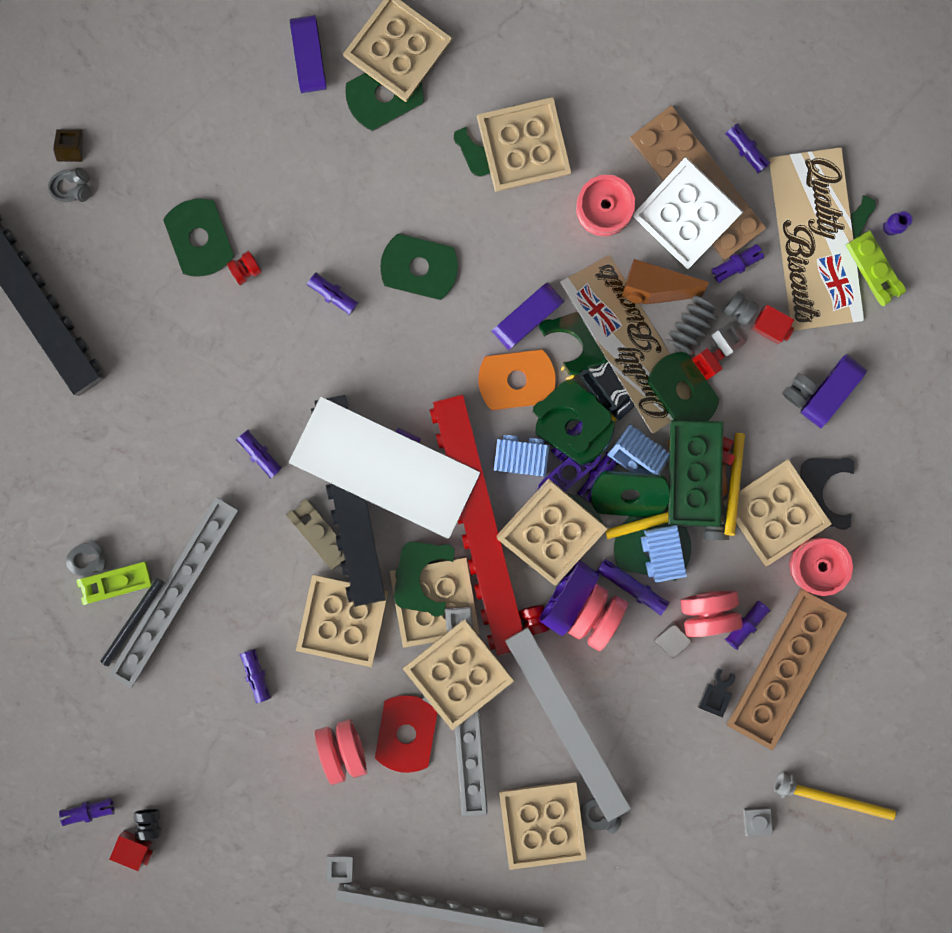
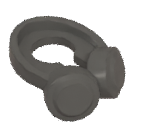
(80, 192)
(92, 547)
(611, 826)

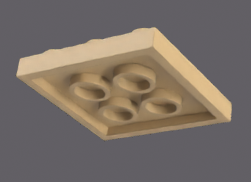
(397, 47)
(524, 144)
(778, 513)
(551, 532)
(441, 583)
(336, 627)
(458, 674)
(542, 825)

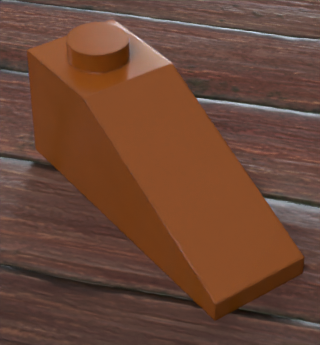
(656, 284)

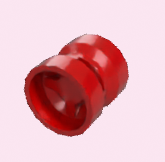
(239, 271)
(531, 617)

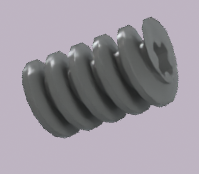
(692, 325)

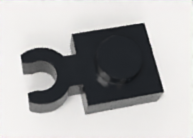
(715, 697)

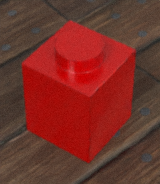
(773, 325)
(131, 852)

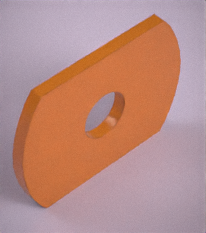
(494, 375)

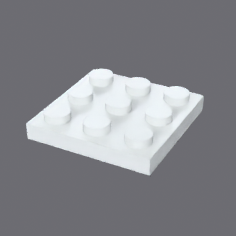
(687, 213)

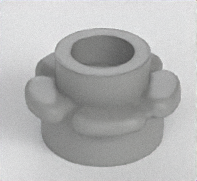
(785, 785)

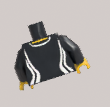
(607, 389)

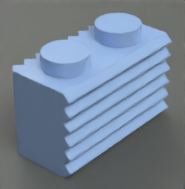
(638, 452)
(520, 456)
(664, 553)

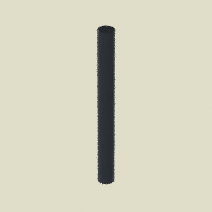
(132, 622)

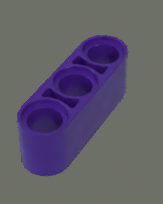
(308, 54)
(527, 316)
(833, 391)
(557, 478)
(569, 598)

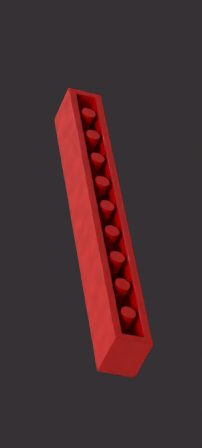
(480, 526)

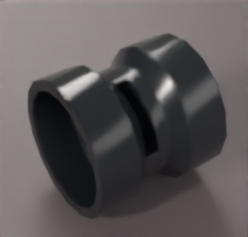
(147, 824)

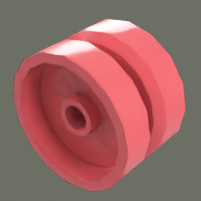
(613, 192)
(836, 569)
(711, 608)
(601, 619)
(341, 752)

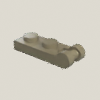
(317, 533)

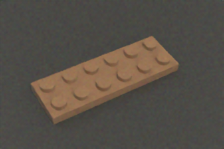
(664, 146)
(786, 669)

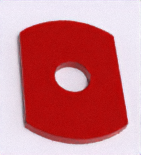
(406, 756)

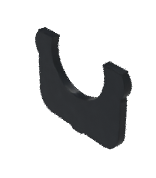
(815, 475)

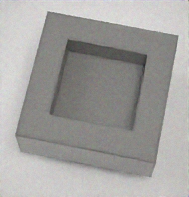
(728, 339)
(758, 821)
(339, 868)

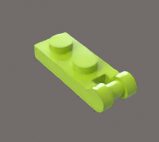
(875, 268)
(115, 582)

